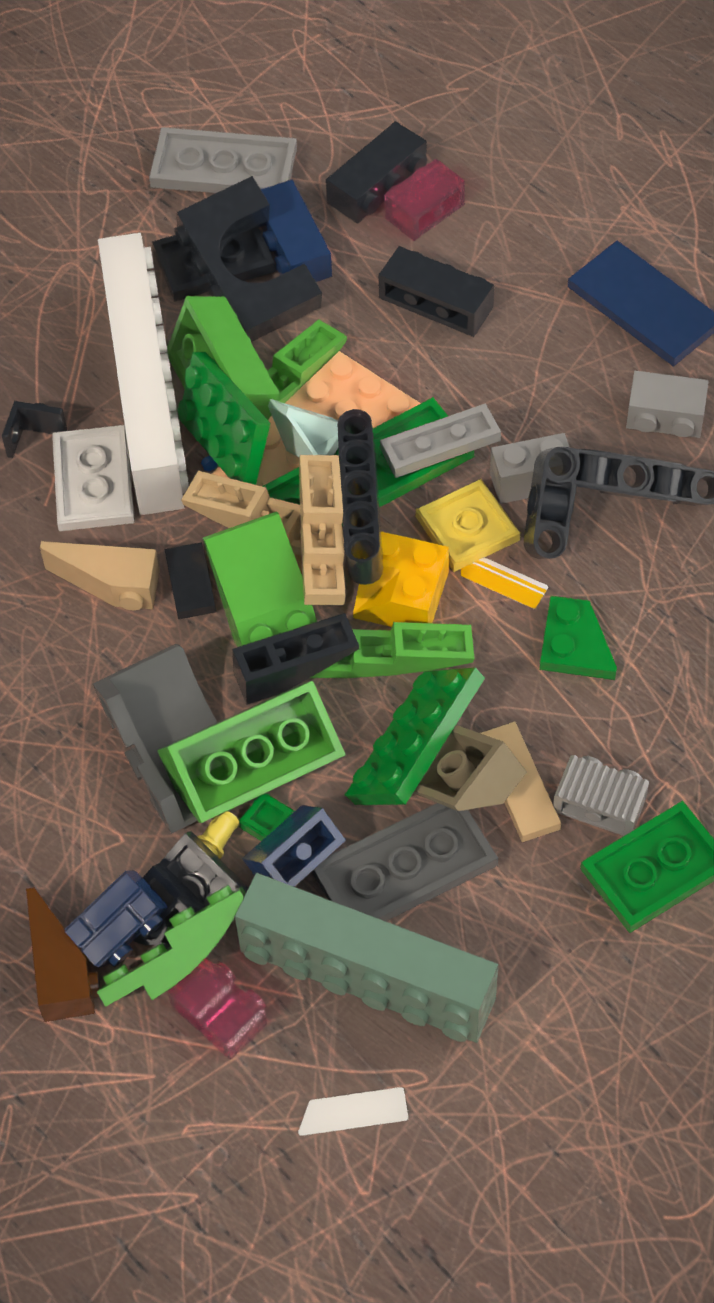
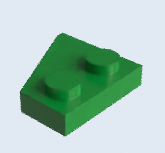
(575, 641)

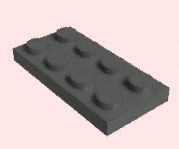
(407, 863)

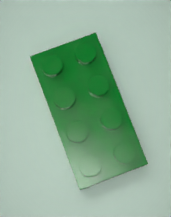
(223, 419)
(414, 737)

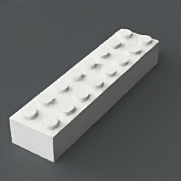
(142, 372)

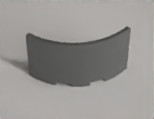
(151, 708)

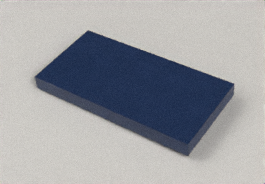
(644, 302)

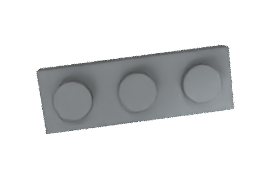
(440, 440)

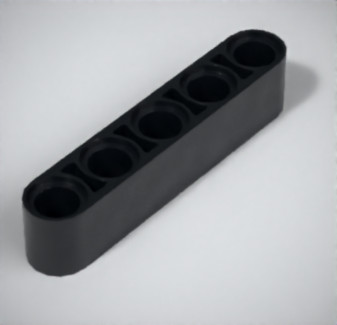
(360, 497)

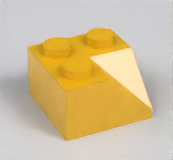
(409, 583)

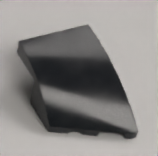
(185, 880)

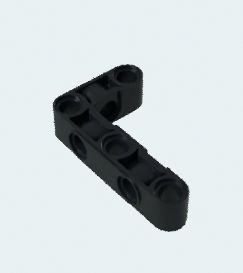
(553, 495)

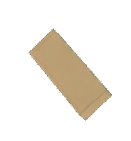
(529, 802)

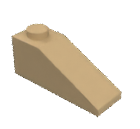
(114, 574)

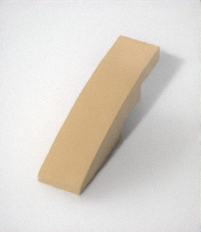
(237, 502)
(321, 530)

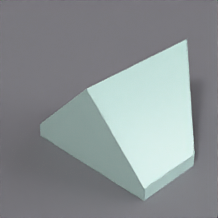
(304, 430)

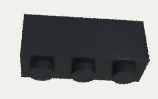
(365, 178)
(436, 291)

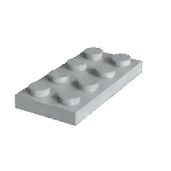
(219, 159)

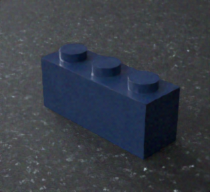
(293, 233)

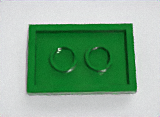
(653, 866)

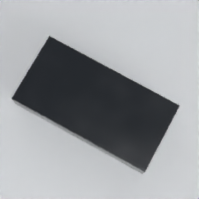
(190, 580)

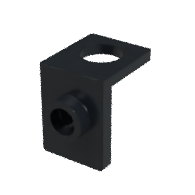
(31, 417)

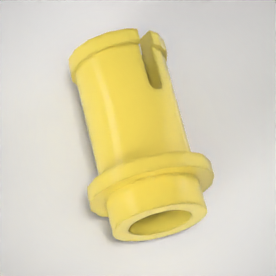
(219, 832)

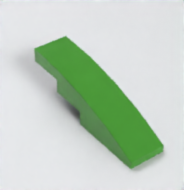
(304, 358)
(405, 650)

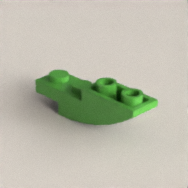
(191, 941)

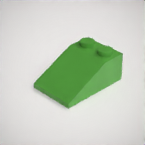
(258, 579)

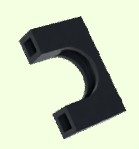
(207, 230)

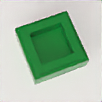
(264, 816)

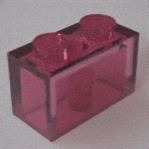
(424, 199)

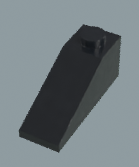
(291, 657)

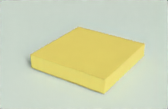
(469, 524)

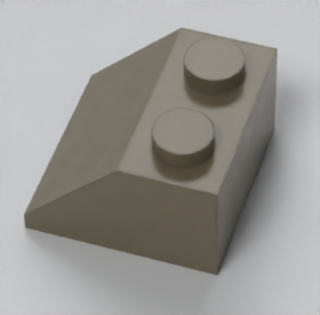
(471, 772)

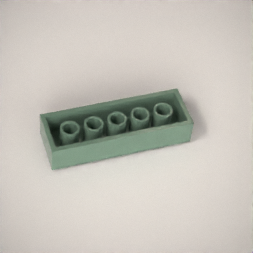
(366, 958)

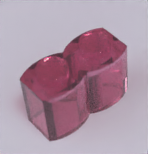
(219, 1007)

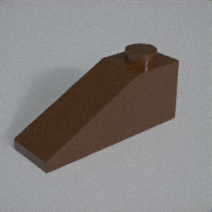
(61, 970)

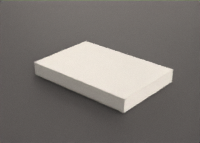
(92, 478)

